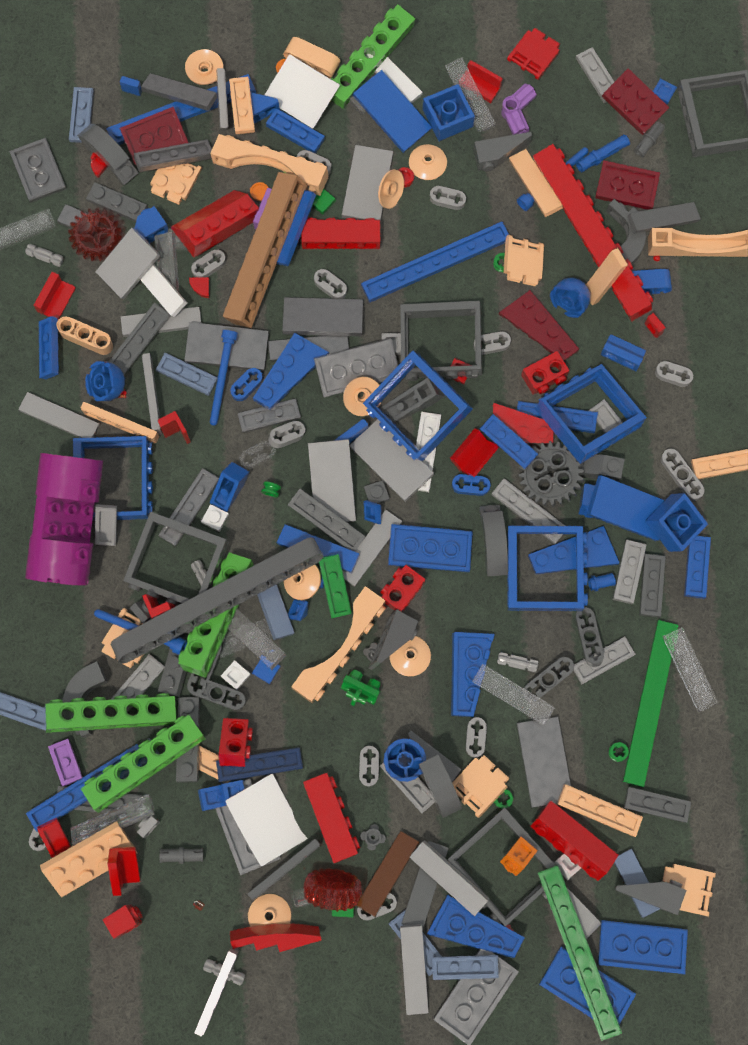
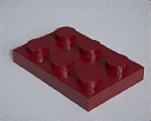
(635, 101)
(154, 132)
(627, 185)

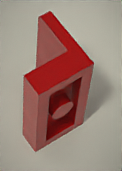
(485, 80)
(54, 296)
(172, 424)
(473, 453)
(154, 607)
(122, 868)

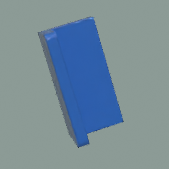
(623, 352)

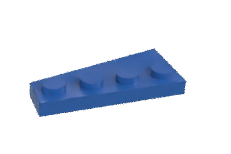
(468, 655)

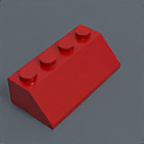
(216, 222)

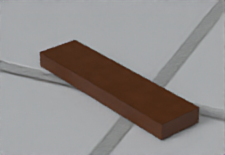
(387, 874)

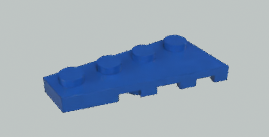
(288, 370)
(563, 555)
(478, 931)

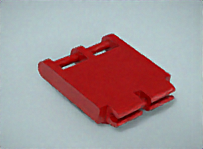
(534, 52)

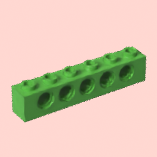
(394, 17)
(202, 662)
(79, 722)
(119, 787)

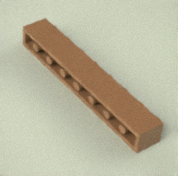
(264, 249)

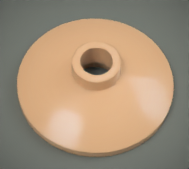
(200, 60)
(427, 169)
(391, 188)
(350, 396)
(307, 585)
(415, 665)
(269, 903)

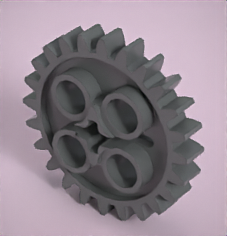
(556, 491)

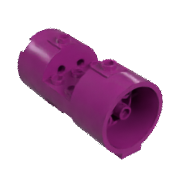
(63, 519)

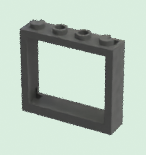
(690, 85)
(443, 309)
(214, 567)
(519, 832)

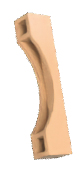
(235, 153)
(677, 243)
(313, 680)

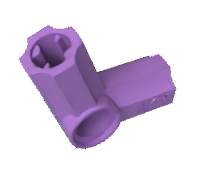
(518, 101)

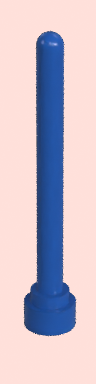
(526, 201)
(229, 338)
(176, 644)

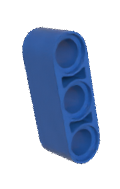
(655, 280)

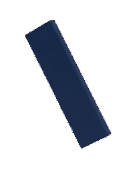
(262, 764)

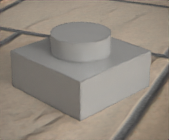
(396, 340)
(147, 826)

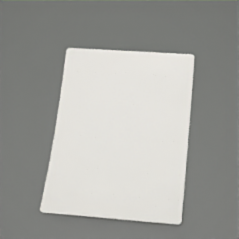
(302, 91)
(265, 820)

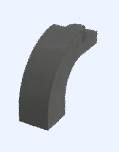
(104, 146)
(634, 242)
(494, 540)
(81, 685)
(440, 786)

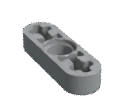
(678, 459)

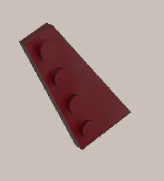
(535, 321)

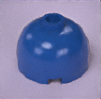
(572, 296)
(105, 381)
(403, 759)

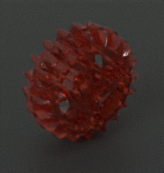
(87, 235)
(332, 889)

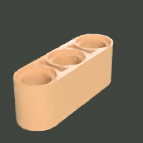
(313, 56)
(78, 329)

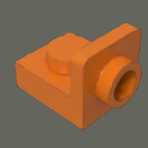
(518, 856)

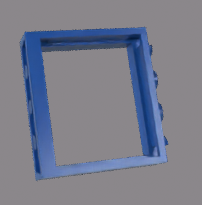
(389, 384)
(617, 395)
(80, 444)
(581, 577)

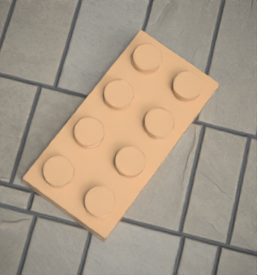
(84, 860)

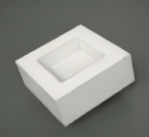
(214, 518)
(235, 675)
(567, 867)

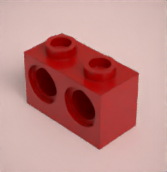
(542, 369)
(406, 591)
(235, 742)
(123, 920)

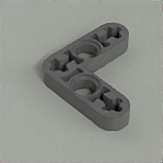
(208, 686)

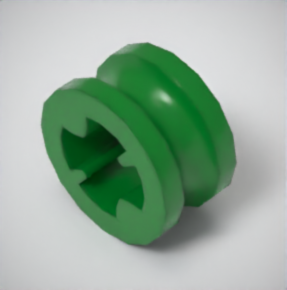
(499, 268)
(271, 489)
(617, 745)
(508, 802)

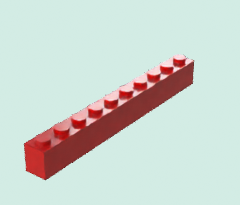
(590, 228)

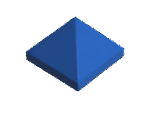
(372, 512)
(298, 610)

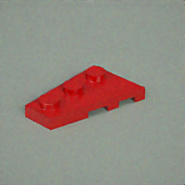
(527, 427)

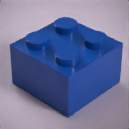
(448, 112)
(676, 522)

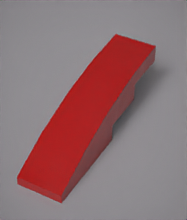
(284, 935)

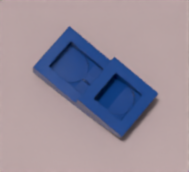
(216, 796)

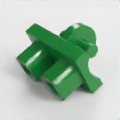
(359, 691)

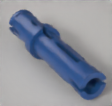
(599, 155)

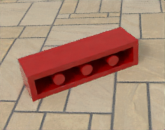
(341, 234)
(330, 817)
(574, 841)

